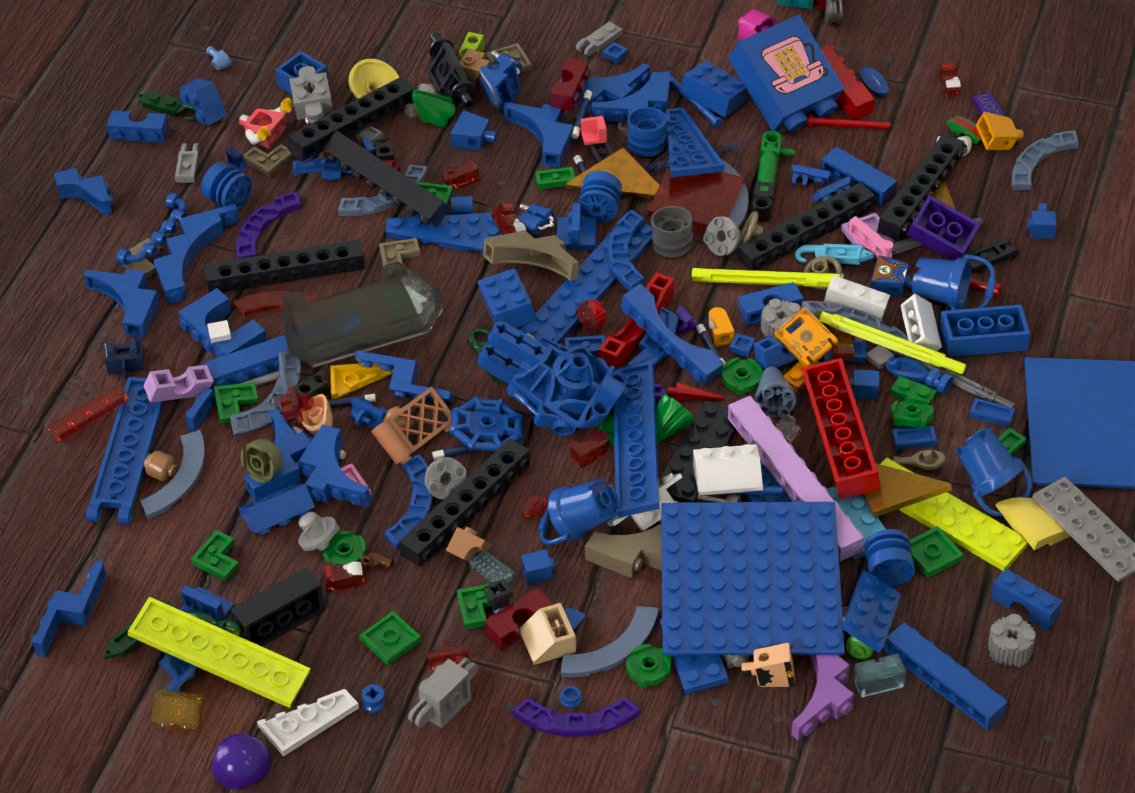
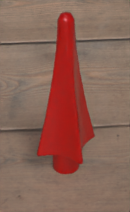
(684, 392)

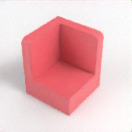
(593, 130)

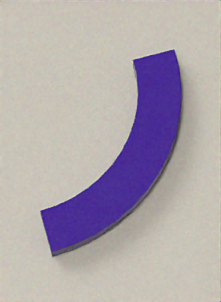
(261, 219)
(576, 723)

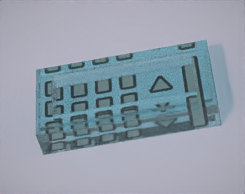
(491, 568)

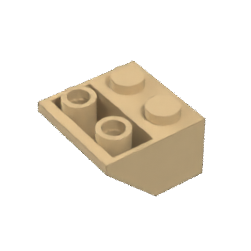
(548, 634)

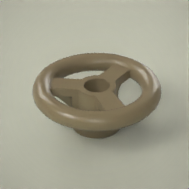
(751, 228)
(820, 265)

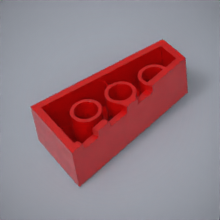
(855, 98)

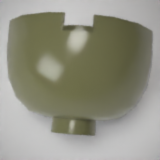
(262, 460)

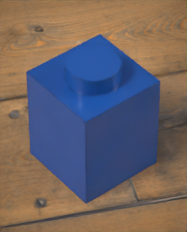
(865, 384)
(537, 567)

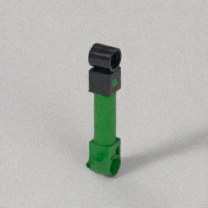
(767, 171)

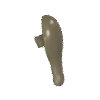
(924, 460)

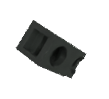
(384, 149)
(313, 385)

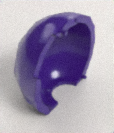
(240, 761)

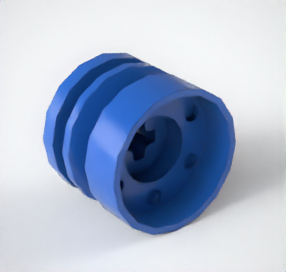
(647, 131)
(226, 185)
(600, 196)
(889, 557)

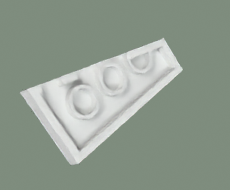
(299, 726)

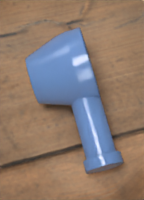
(220, 60)

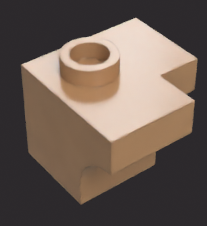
(472, 62)
(466, 544)

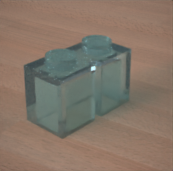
(879, 676)

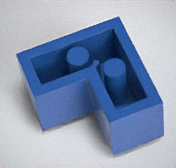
(205, 99)

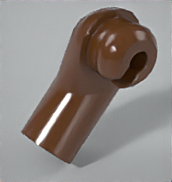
(376, 559)

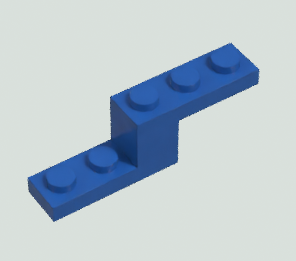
(403, 377)
(69, 608)

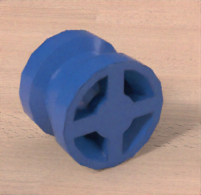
(377, 702)

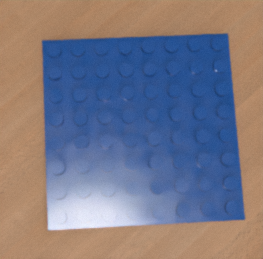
(1081, 421)
(750, 578)

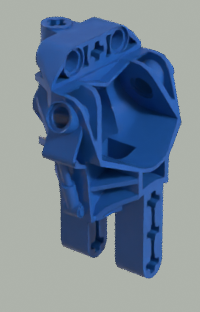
(538, 379)

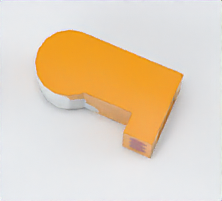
(722, 328)

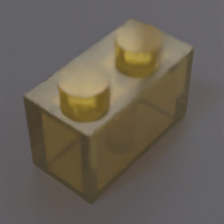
(177, 708)

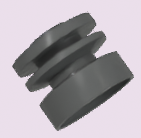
(672, 231)

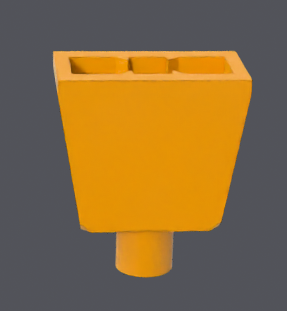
(998, 131)

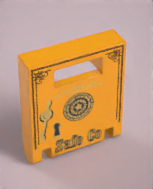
(807, 340)

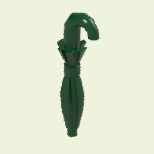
(226, 625)

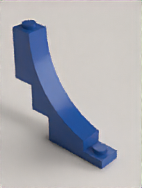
(196, 233)

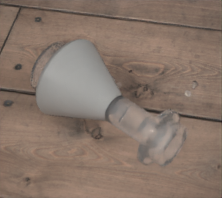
(410, 109)

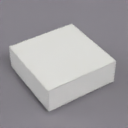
(219, 331)

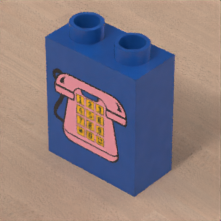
(787, 74)

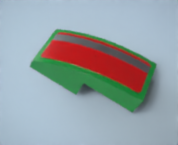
(961, 125)

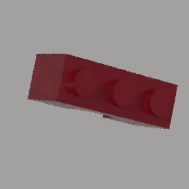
(567, 93)
(503, 626)

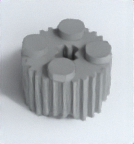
(776, 315)
(1011, 641)

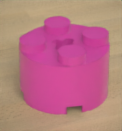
(754, 22)

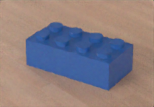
(984, 330)

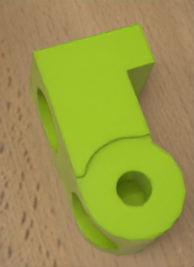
(468, 44)

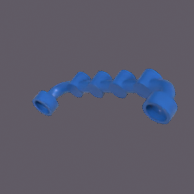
(150, 249)

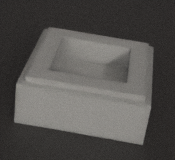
(371, 132)
(878, 356)

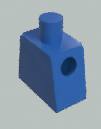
(471, 132)

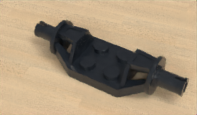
(448, 73)

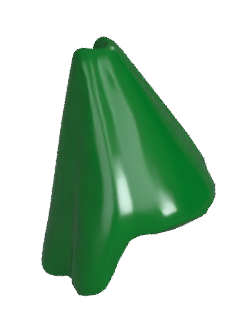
(433, 107)
(671, 418)

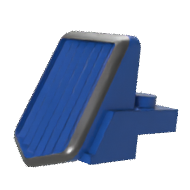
(501, 84)

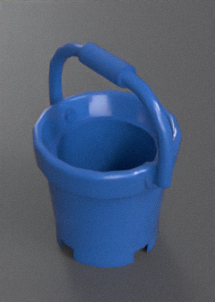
(949, 280)
(990, 465)
(578, 510)

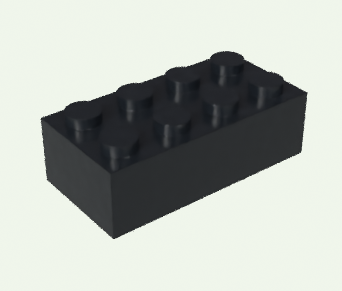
(280, 608)

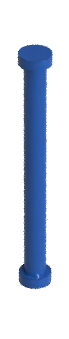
(716, 121)

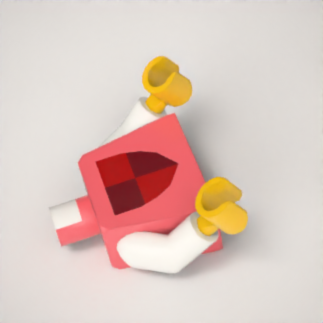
(266, 125)

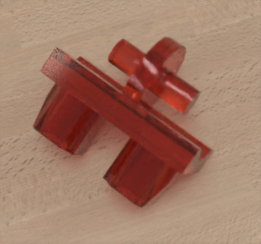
(292, 405)
(441, 655)

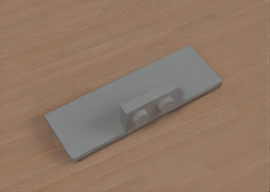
(1089, 527)

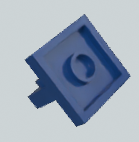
(577, 231)
(206, 602)

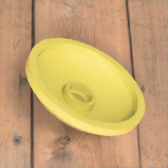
(370, 75)

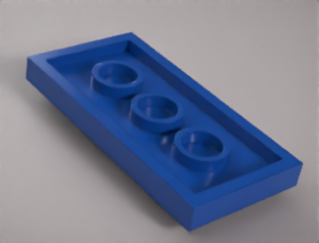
(871, 611)
(699, 671)

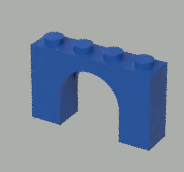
(209, 310)

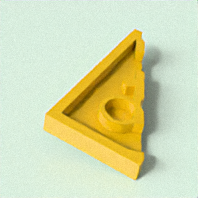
(352, 377)

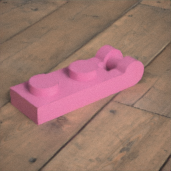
(869, 238)

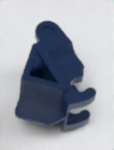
(127, 362)

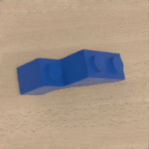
(91, 190)

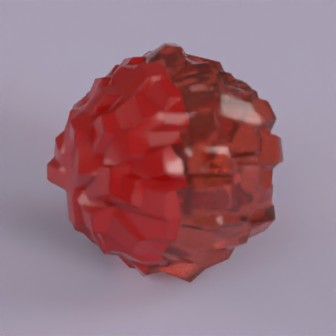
(592, 314)

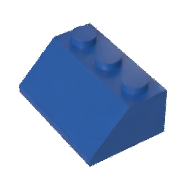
(277, 508)

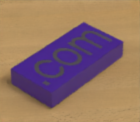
(987, 103)

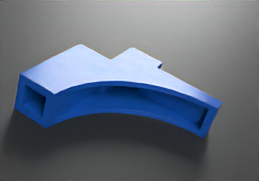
(615, 87)
(652, 94)
(546, 126)
(131, 294)
(292, 448)
(322, 467)

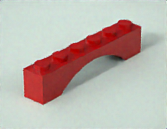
(620, 345)

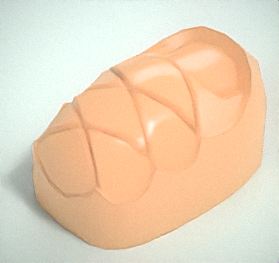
(318, 415)

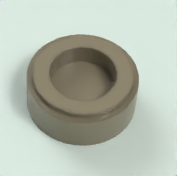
(623, 128)

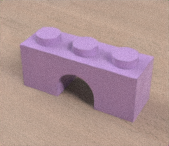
(162, 387)

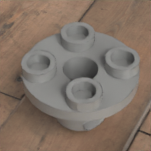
(722, 236)
(444, 476)
(316, 531)

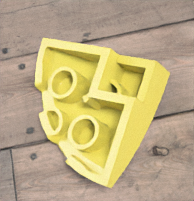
(1031, 521)

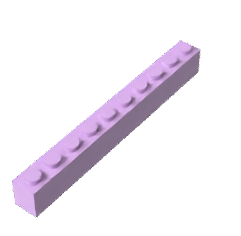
(790, 469)

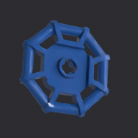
(485, 411)

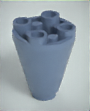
(775, 394)

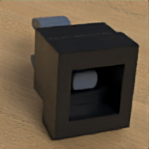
(498, 595)

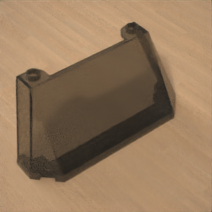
(361, 318)

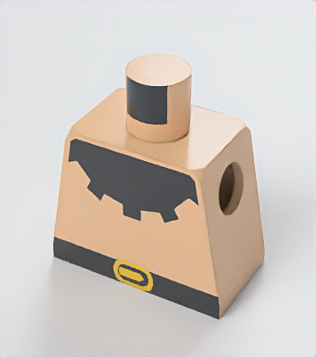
(772, 666)

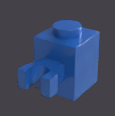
(1042, 223)

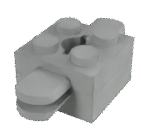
(311, 94)
(444, 693)

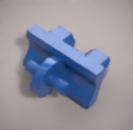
(366, 414)

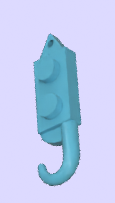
(842, 253)

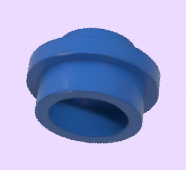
(571, 697)

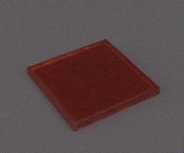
(701, 195)

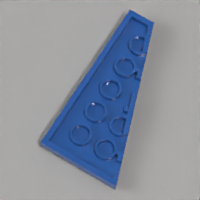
(455, 232)

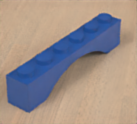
(698, 361)

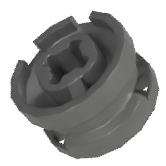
(833, 11)

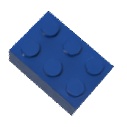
(714, 88)
(506, 299)

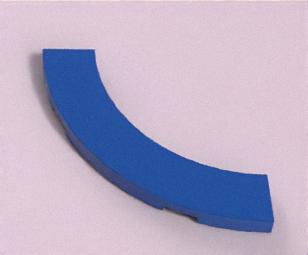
(618, 250)
(420, 504)

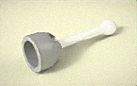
(730, 498)

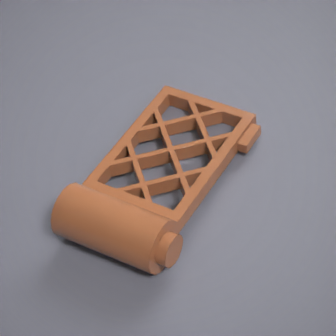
(397, 442)

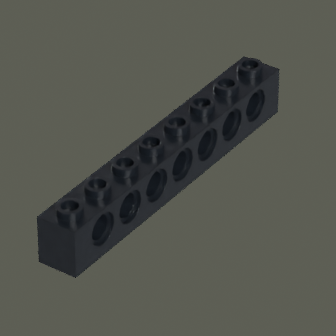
(351, 118)
(921, 184)
(805, 227)
(285, 266)
(464, 502)

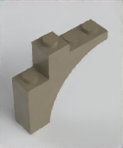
(524, 249)
(626, 552)

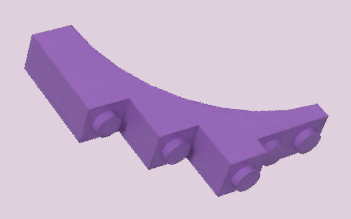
(829, 695)

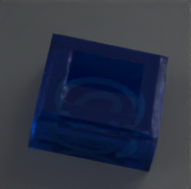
(235, 158)

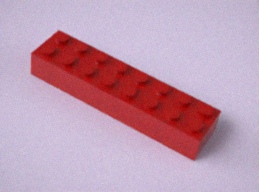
(841, 429)

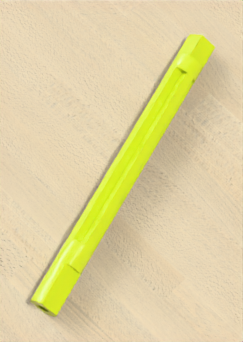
(762, 277)
(892, 342)

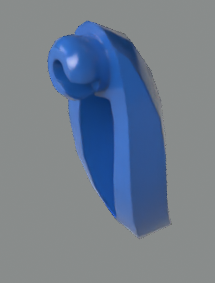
(874, 81)
(907, 368)

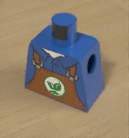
(891, 276)

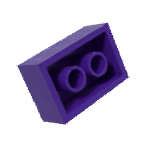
(943, 229)

